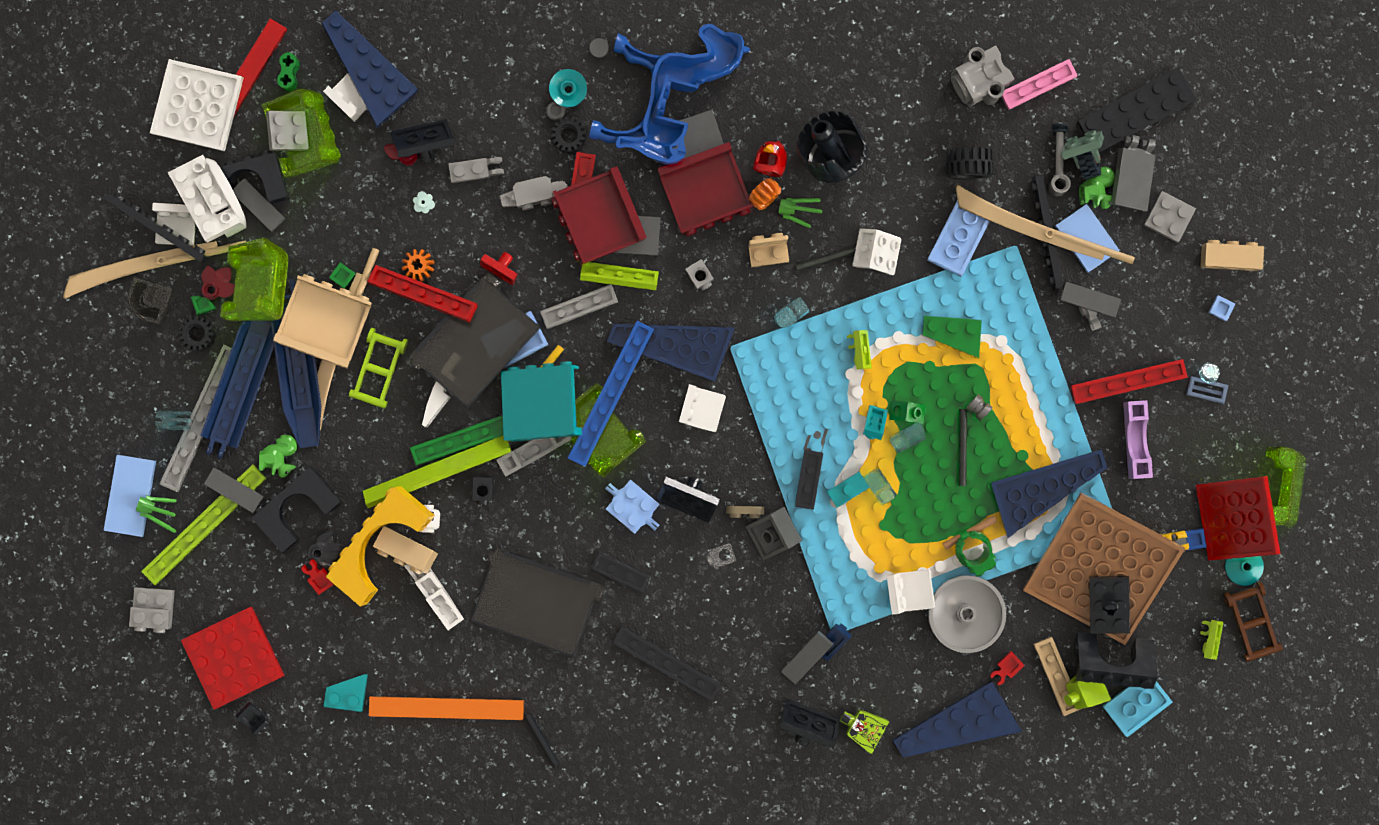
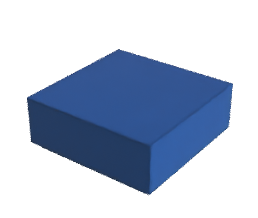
(1196, 539)

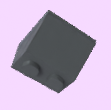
(773, 533)

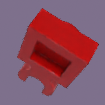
(317, 577)
(1009, 666)

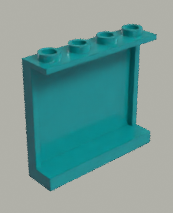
(539, 402)

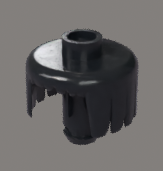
(832, 147)

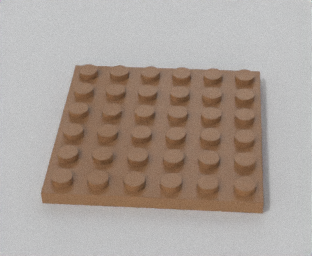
(1102, 543)

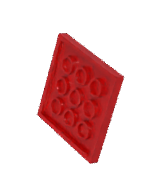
(1238, 518)
(232, 657)

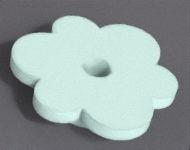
(429, 203)

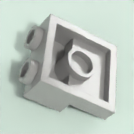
(152, 609)

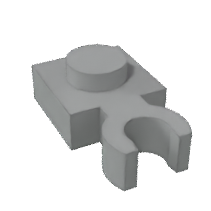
(1092, 318)

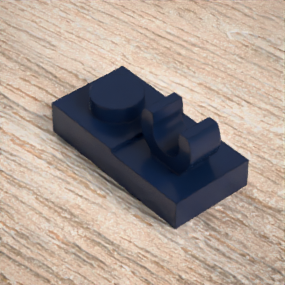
(838, 636)

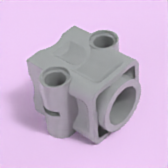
(976, 79)

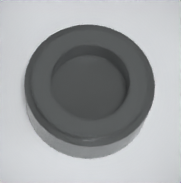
(599, 48)
(555, 111)

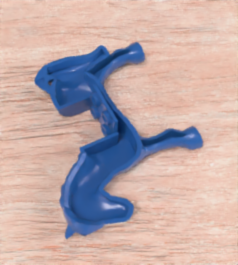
(678, 71)

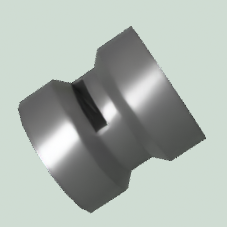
(979, 407)

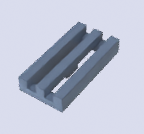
(1191, 386)

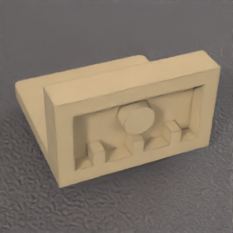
(768, 250)

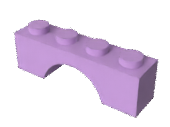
(1136, 441)

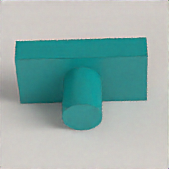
(875, 422)
(847, 489)

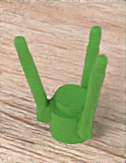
(789, 206)
(146, 506)

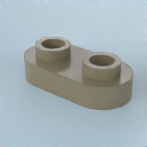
(736, 511)

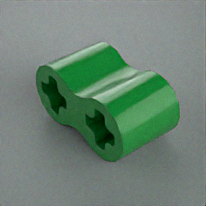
(288, 72)

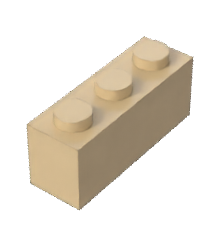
(1232, 256)
(404, 551)

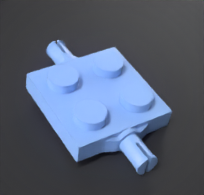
(632, 506)

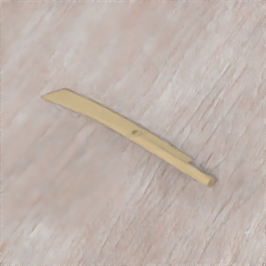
(993, 213)
(97, 276)
(326, 368)

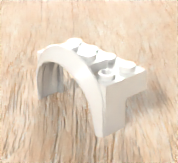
(205, 193)

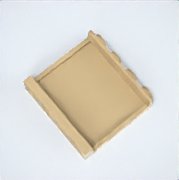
(323, 321)

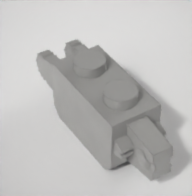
(531, 193)

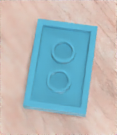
(1136, 707)

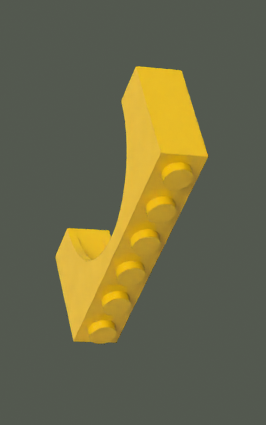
(350, 571)

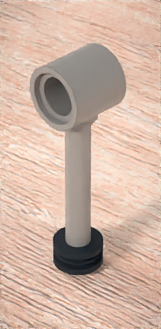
(1059, 129)

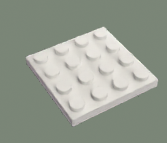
(196, 105)

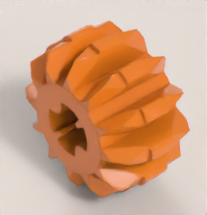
(765, 193)
(423, 260)

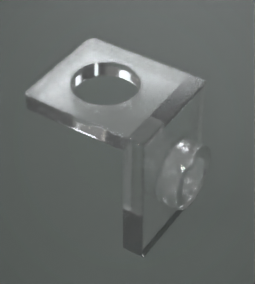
(713, 557)

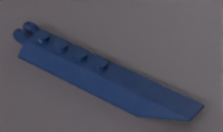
(238, 385)
(298, 388)

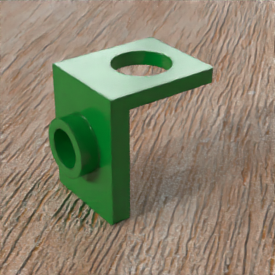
(909, 412)

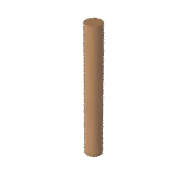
(978, 527)

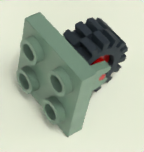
(1085, 153)

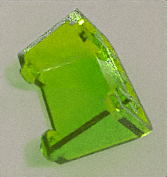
(258, 281)
(615, 441)
(1293, 468)

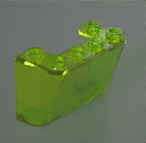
(321, 138)

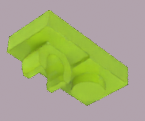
(862, 350)
(1211, 647)

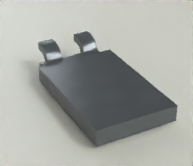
(701, 133)
(1134, 174)
(651, 244)

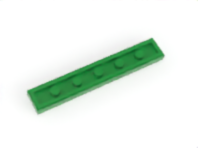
(457, 441)

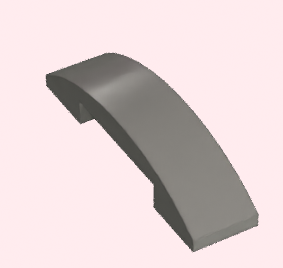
(529, 453)

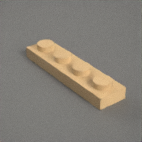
(1055, 672)

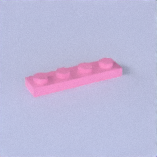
(1039, 84)

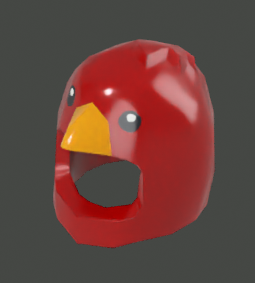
(771, 159)

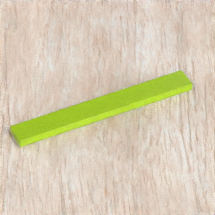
(439, 469)
(198, 529)

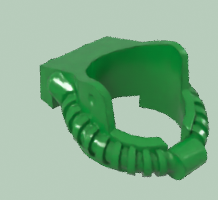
(984, 562)

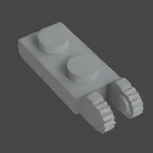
(474, 169)

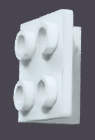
(347, 98)
(176, 217)
(877, 251)
(702, 408)
(910, 591)

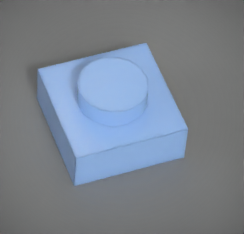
(1221, 308)

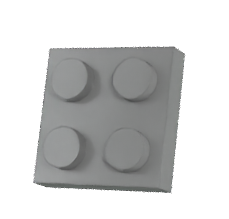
(287, 130)
(1169, 217)

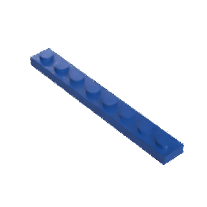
(611, 393)

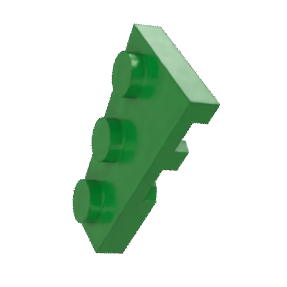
(954, 332)

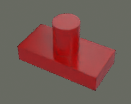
(499, 267)

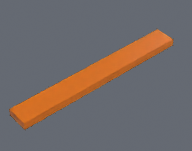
(446, 708)

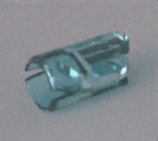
(791, 313)
(170, 420)
(907, 437)
(880, 487)

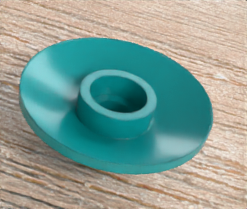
(564, 79)
(1237, 574)

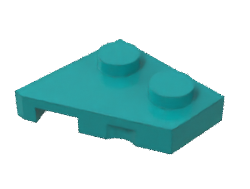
(347, 694)

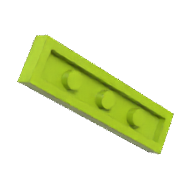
(619, 275)

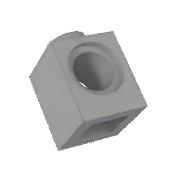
(696, 267)

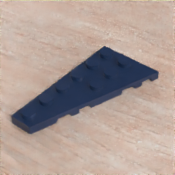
(373, 76)
(684, 347)
(1036, 491)
(968, 720)

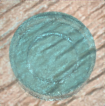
(1209, 372)

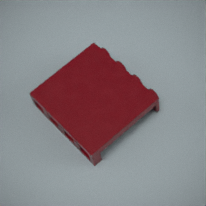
(705, 189)
(598, 216)

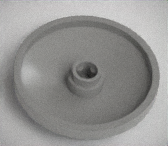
(967, 614)

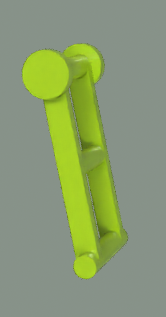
(400, 348)

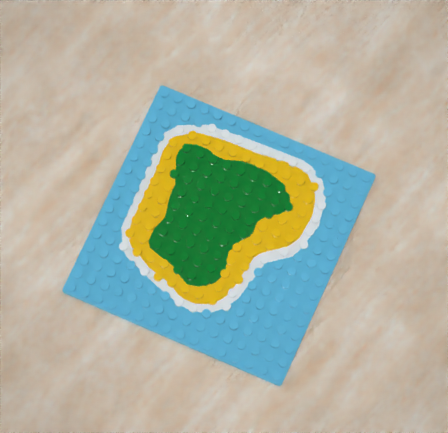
(809, 382)

